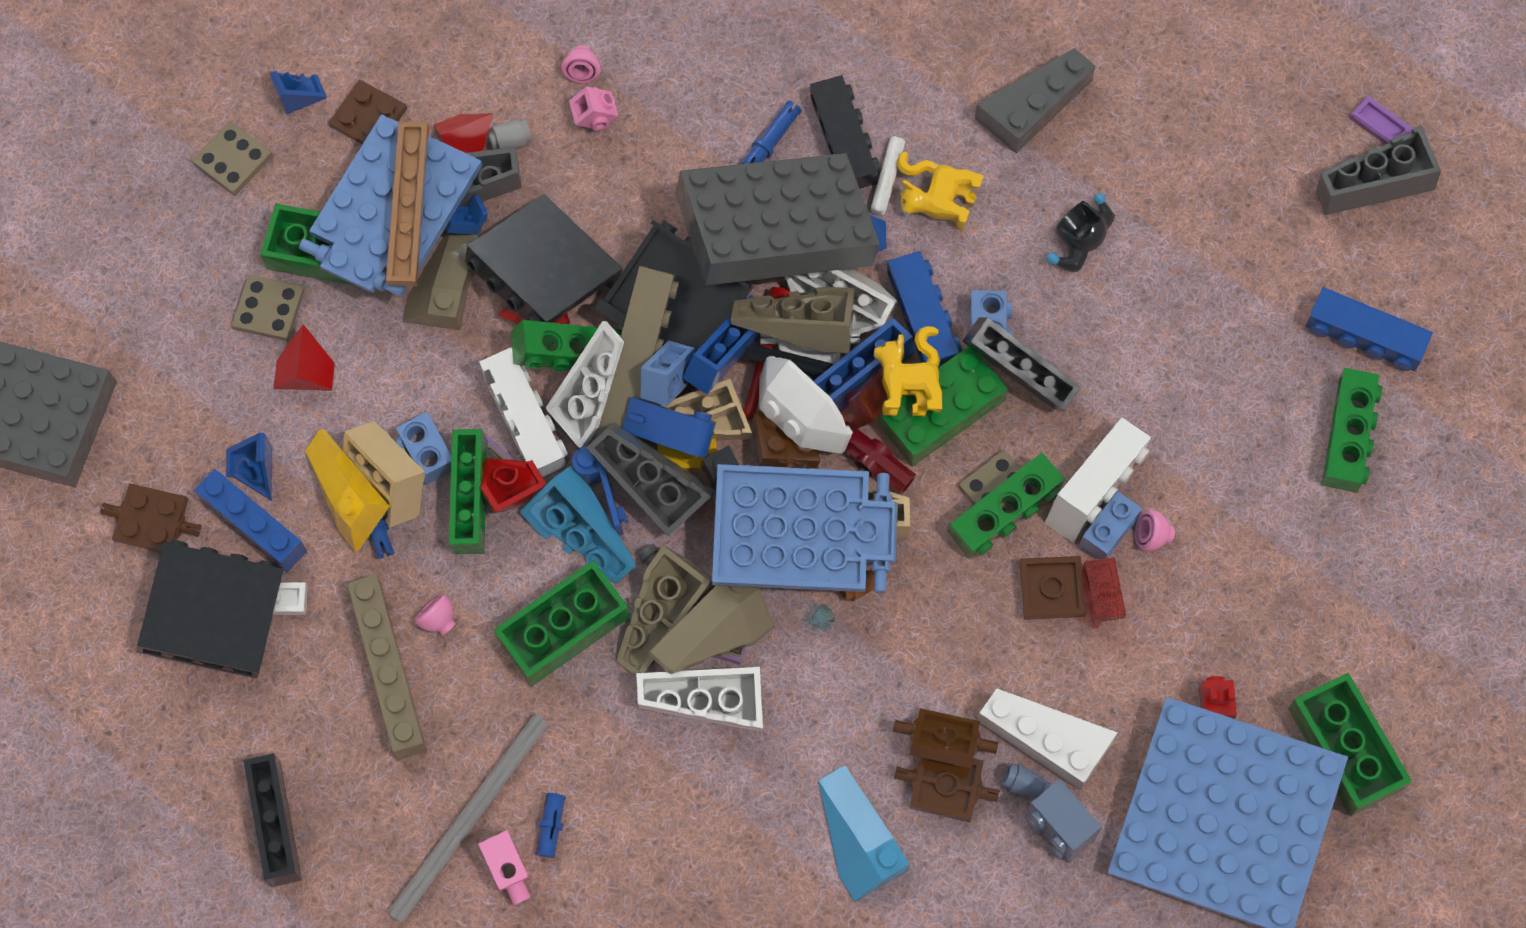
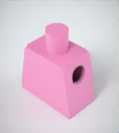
(501, 852)

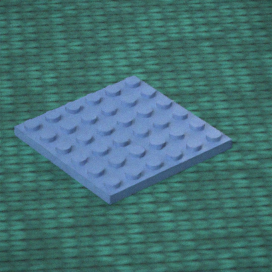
(1228, 816)

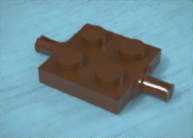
(778, 449)
(150, 518)
(945, 738)
(946, 788)

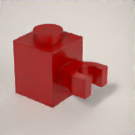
(1218, 696)

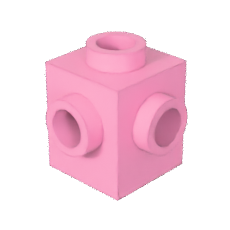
(593, 108)

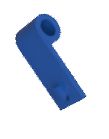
(670, 428)
(594, 472)

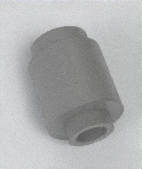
(510, 134)

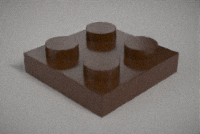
(362, 110)
(1052, 587)

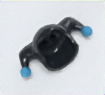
(1082, 231)

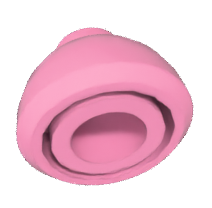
(581, 65)
(1153, 531)
(436, 615)

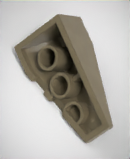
(442, 286)
(809, 320)
(667, 595)
(713, 627)

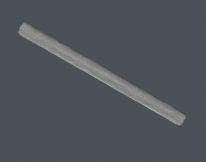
(467, 819)

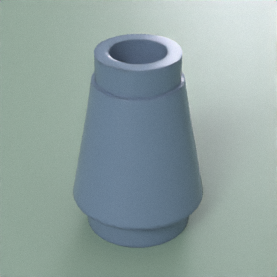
(1024, 781)

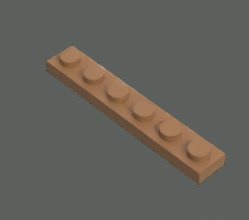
(407, 204)

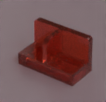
(867, 400)
(1103, 591)

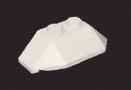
(871, 300)
(801, 407)

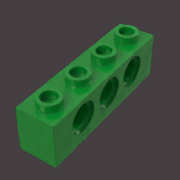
(531, 337)
(1337, 471)
(1037, 472)
(466, 497)

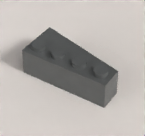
(1033, 101)
(1381, 175)
(497, 176)
(650, 478)

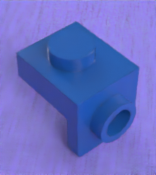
(468, 219)

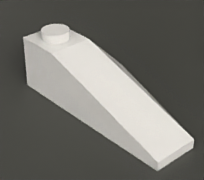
(585, 390)

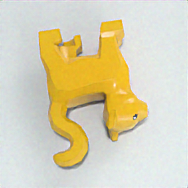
(944, 187)
(911, 379)

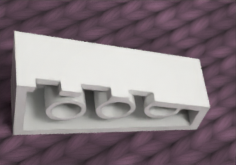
(522, 412)
(1098, 480)
(709, 695)
(1050, 737)

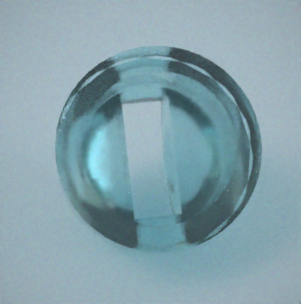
(822, 615)

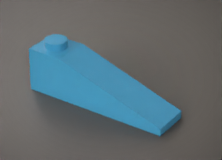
(575, 517)
(860, 840)

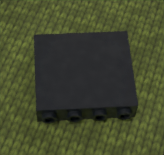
(541, 262)
(697, 307)
(210, 609)

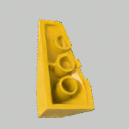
(349, 495)

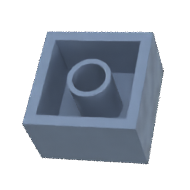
(1062, 821)

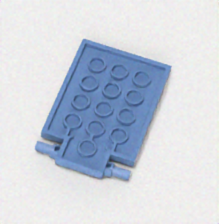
(360, 208)
(802, 528)

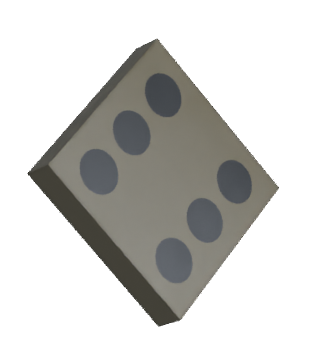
(232, 158)
(268, 307)
(990, 477)

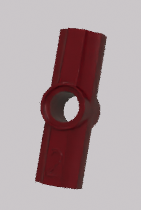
(878, 458)

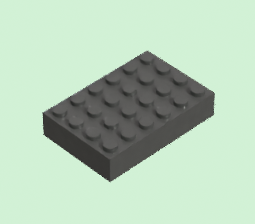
(776, 218)
(49, 413)

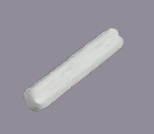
(887, 176)

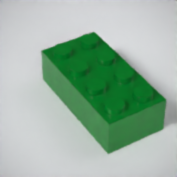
(282, 241)
(968, 394)
(562, 623)
(1342, 722)

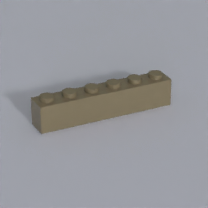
(641, 335)
(387, 667)

